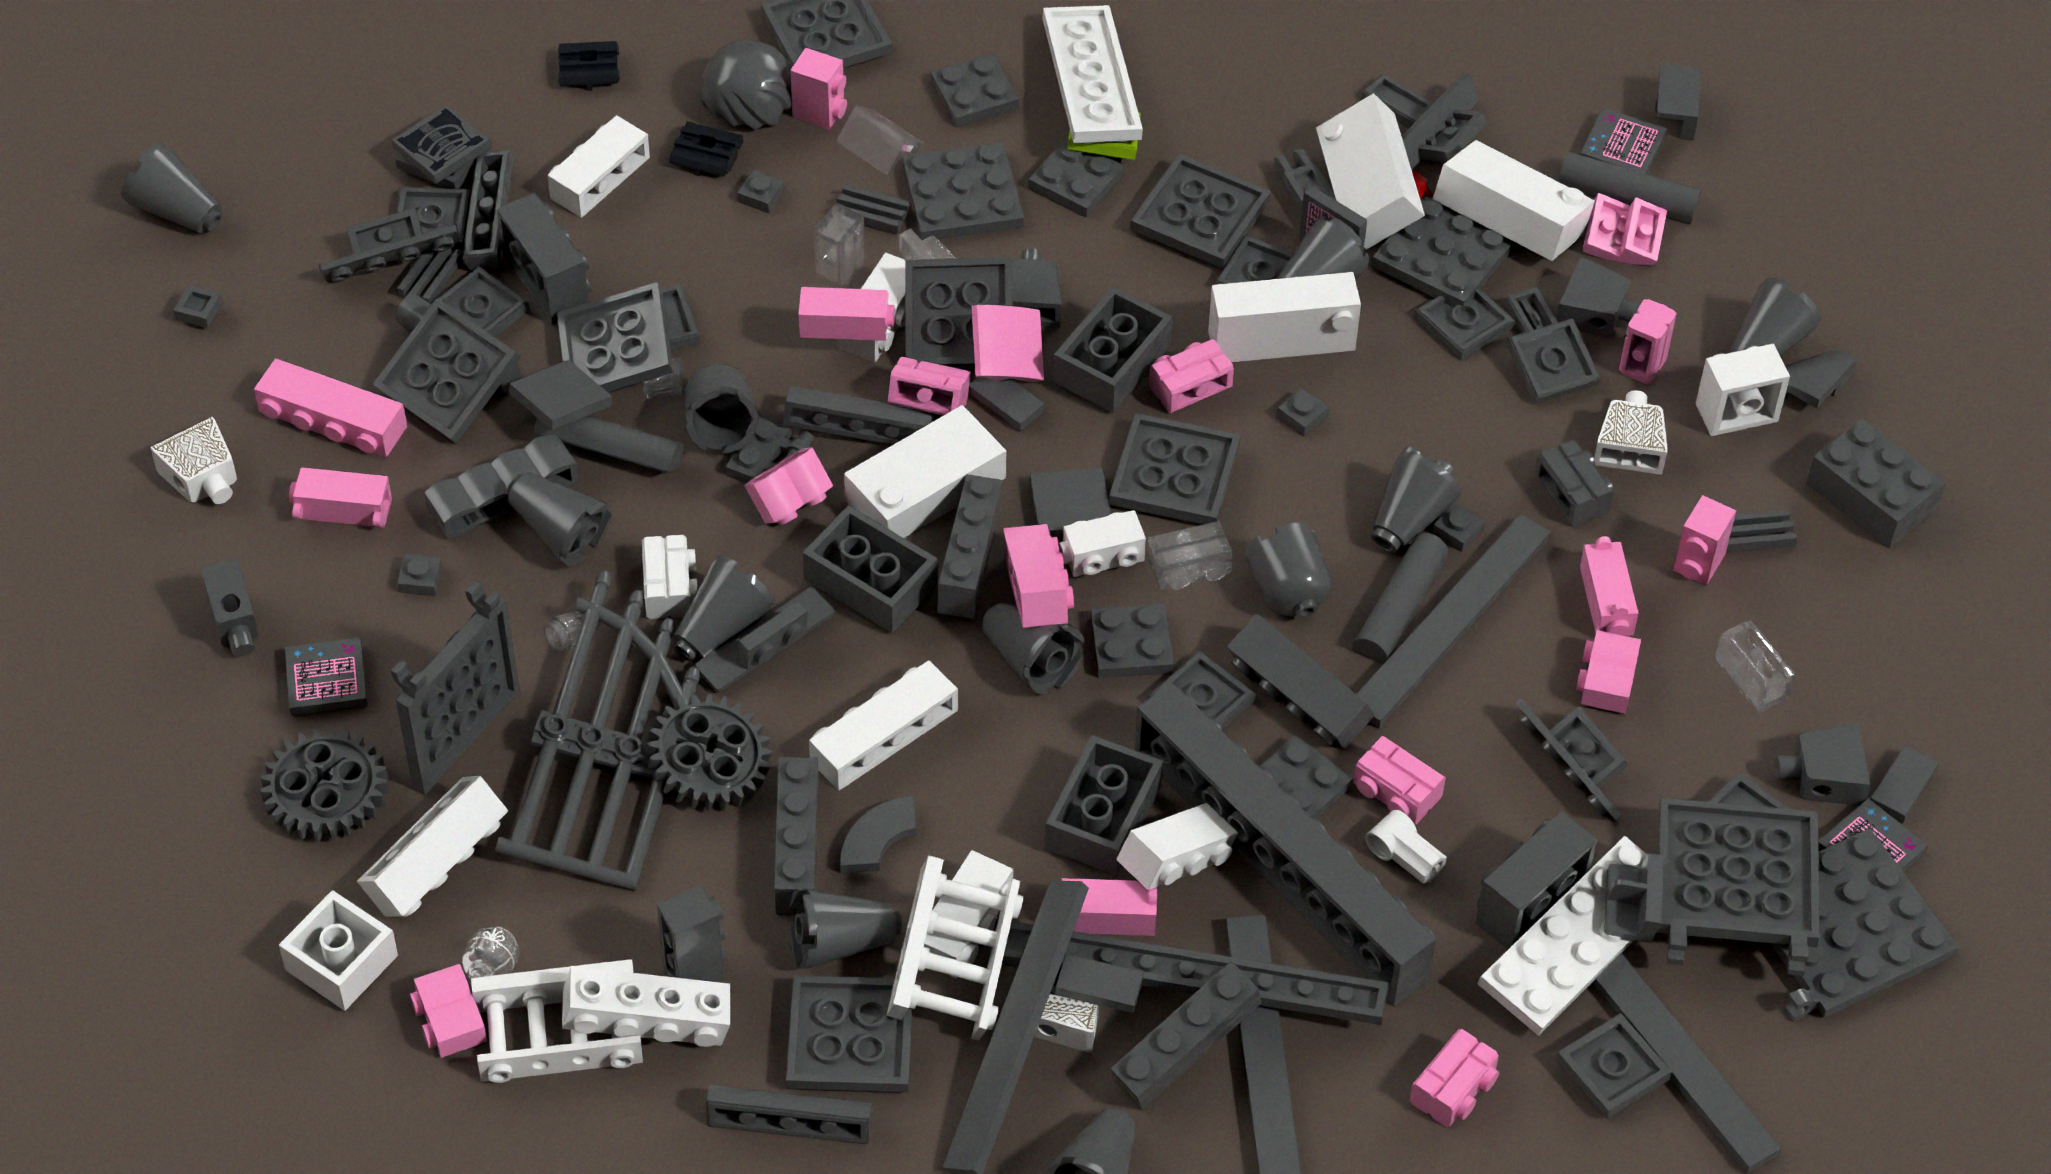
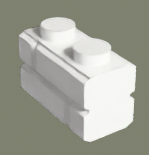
(666, 576)

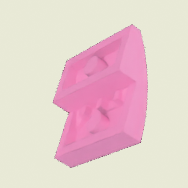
(1625, 231)
(1007, 343)

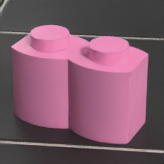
(789, 486)
(1610, 671)
(449, 1011)

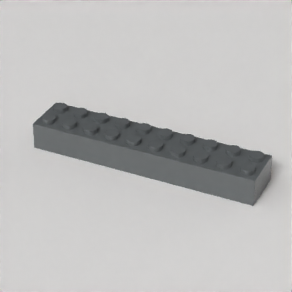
(1287, 844)

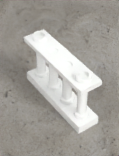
(917, 958)
(533, 991)

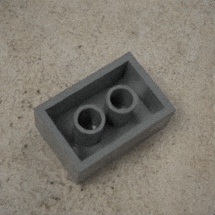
(543, 256)
(1112, 349)
(1875, 483)
(870, 569)
(1102, 804)
(1534, 878)

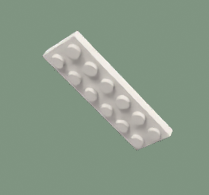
(1092, 74)
(1562, 949)

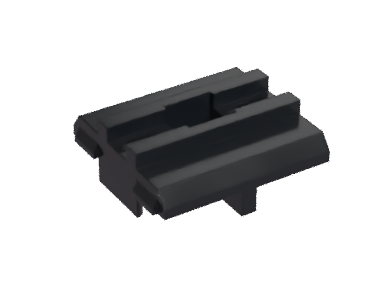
(588, 63)
(706, 149)

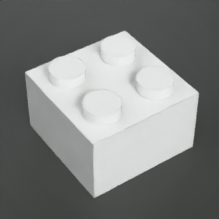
(1742, 389)
(338, 950)

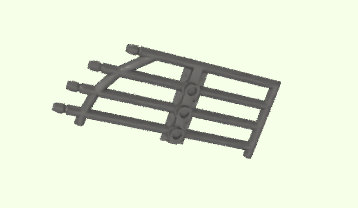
(598, 744)

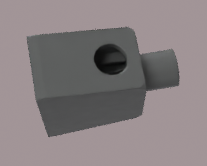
(1037, 286)
(1596, 299)
(230, 606)
(1828, 765)

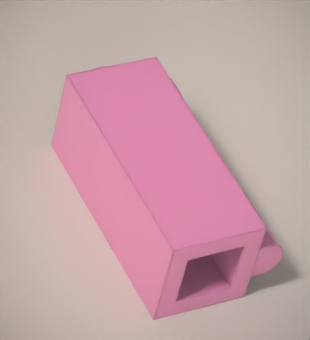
(845, 313)
(341, 497)
(1608, 587)
(1117, 908)

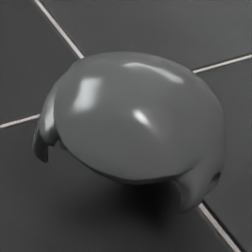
(747, 84)

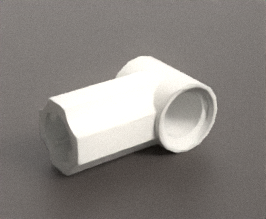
(1398, 840)

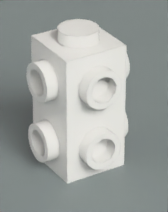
(1103, 543)

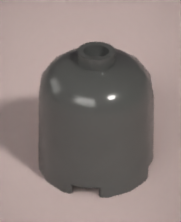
(720, 408)
(1290, 570)

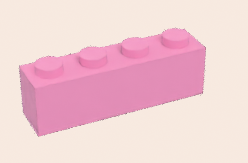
(330, 408)
(1037, 575)

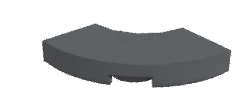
(876, 833)

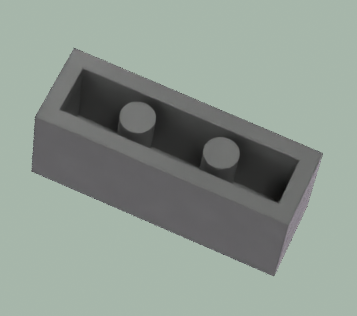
(692, 936)

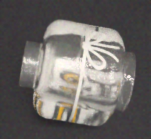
(490, 953)

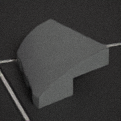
(1820, 376)

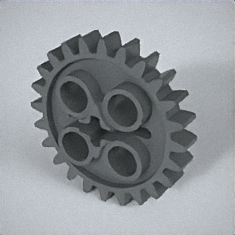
(700, 779)
(324, 784)

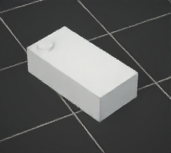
(1371, 168)
(1513, 200)
(1285, 316)
(924, 472)

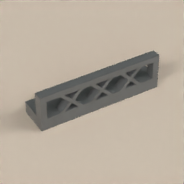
(851, 416)

